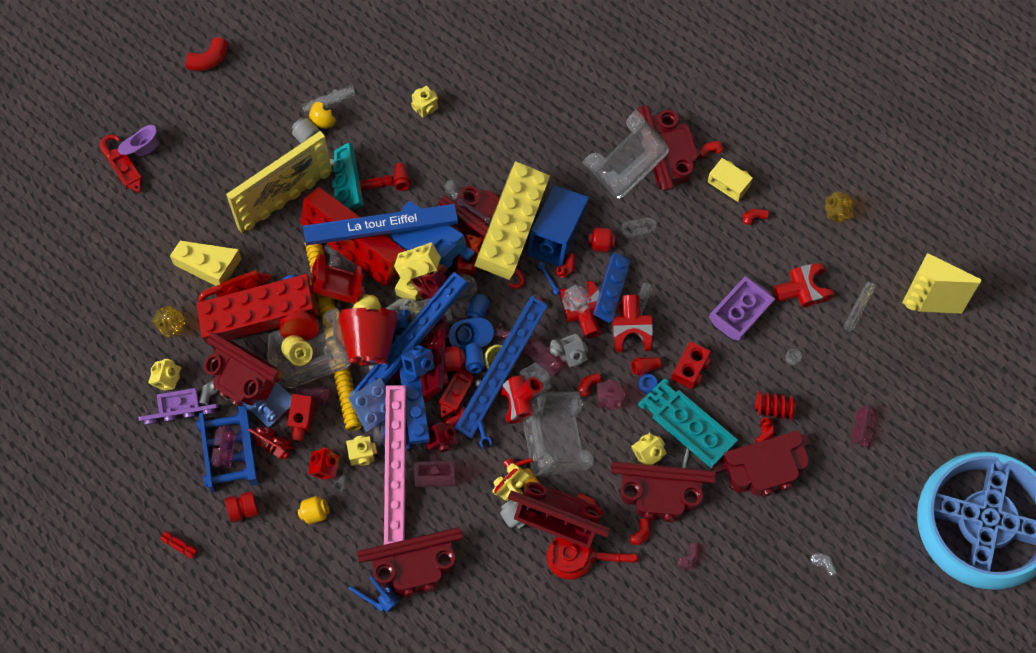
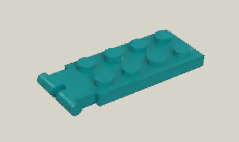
(688, 423)

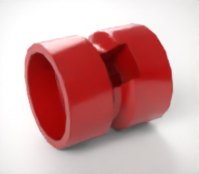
(241, 506)

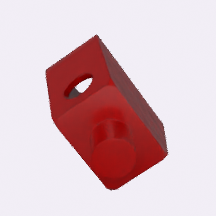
(301, 408)

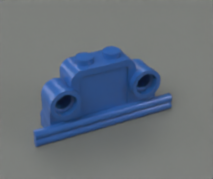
(445, 239)

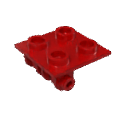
(265, 438)

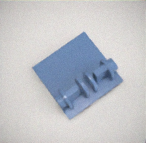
(370, 404)
(273, 407)

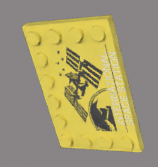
(280, 182)

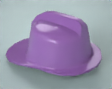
(140, 143)

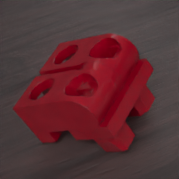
(430, 283)

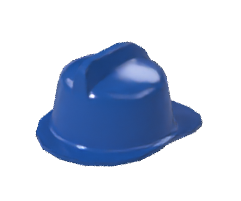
(471, 331)

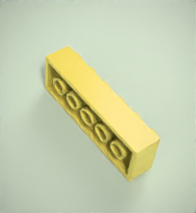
(512, 220)

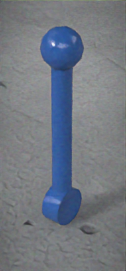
(541, 265)

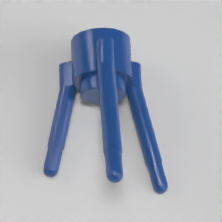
(386, 601)

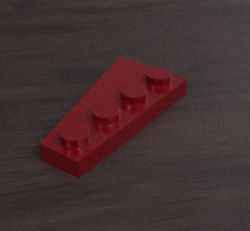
(435, 341)

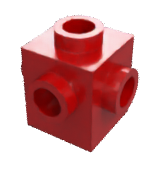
(323, 464)

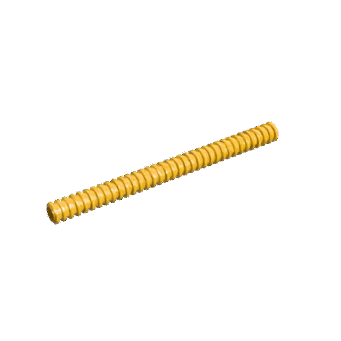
(342, 377)

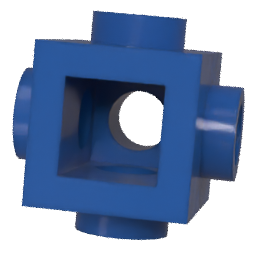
(418, 361)

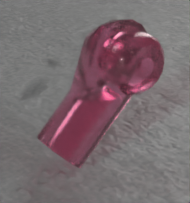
(691, 559)

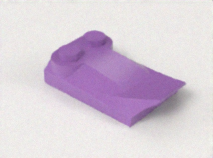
(741, 308)

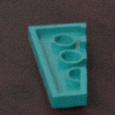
(346, 180)

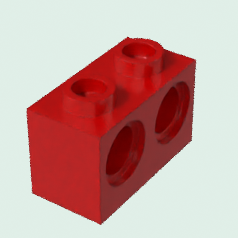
(688, 364)

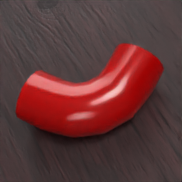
(208, 59)

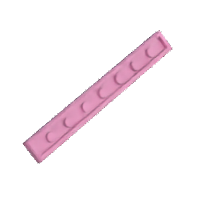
(395, 464)

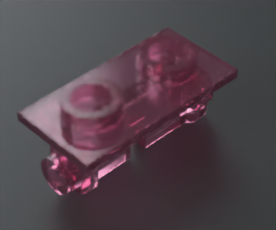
(543, 357)
(864, 418)
(225, 439)

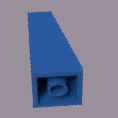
(557, 226)

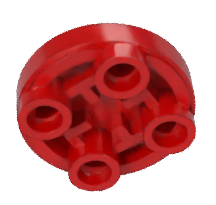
(299, 324)

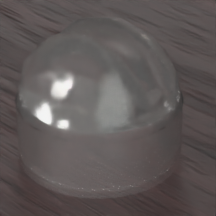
(793, 356)

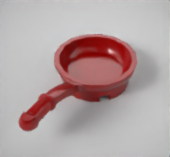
(573, 561)

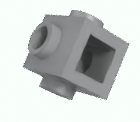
(574, 350)

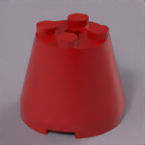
(368, 334)

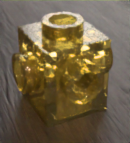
(838, 207)
(168, 321)

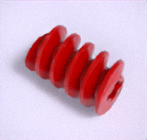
(774, 405)

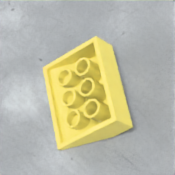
(940, 287)

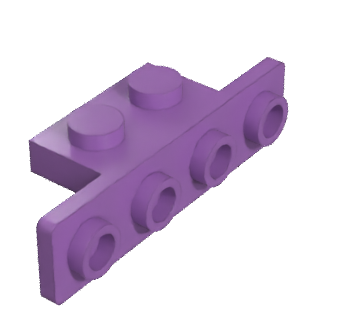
(178, 403)

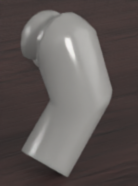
(400, 305)
(556, 348)
(206, 392)

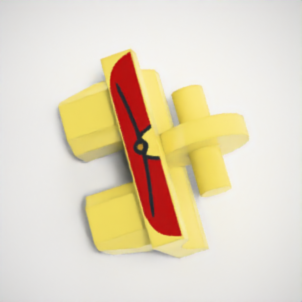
(513, 481)

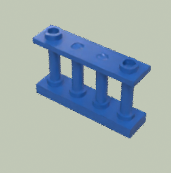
(246, 455)

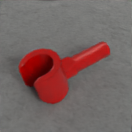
(519, 463)

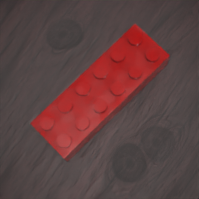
(373, 253)
(256, 308)

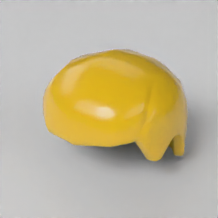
(320, 117)

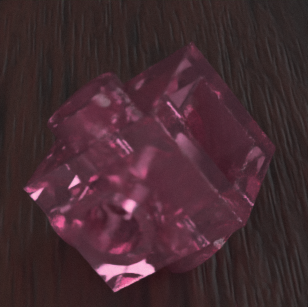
(609, 395)

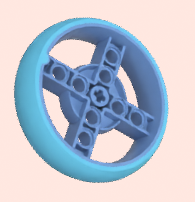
(933, 505)

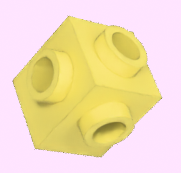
(424, 101)
(164, 374)
(649, 449)
(361, 450)

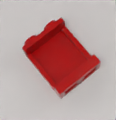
(336, 282)

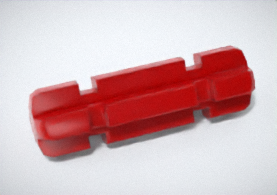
(376, 182)
(179, 544)

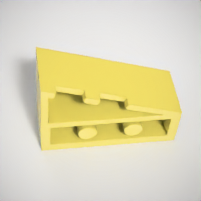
(206, 261)

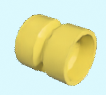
(297, 350)

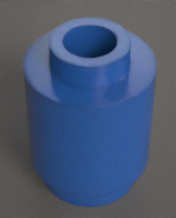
(478, 306)
(474, 358)

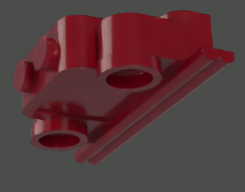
(682, 153)
(482, 201)
(240, 372)
(766, 464)
(661, 490)
(559, 514)
(413, 563)

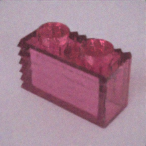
(434, 473)

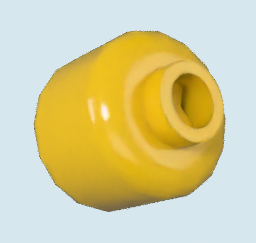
(313, 510)

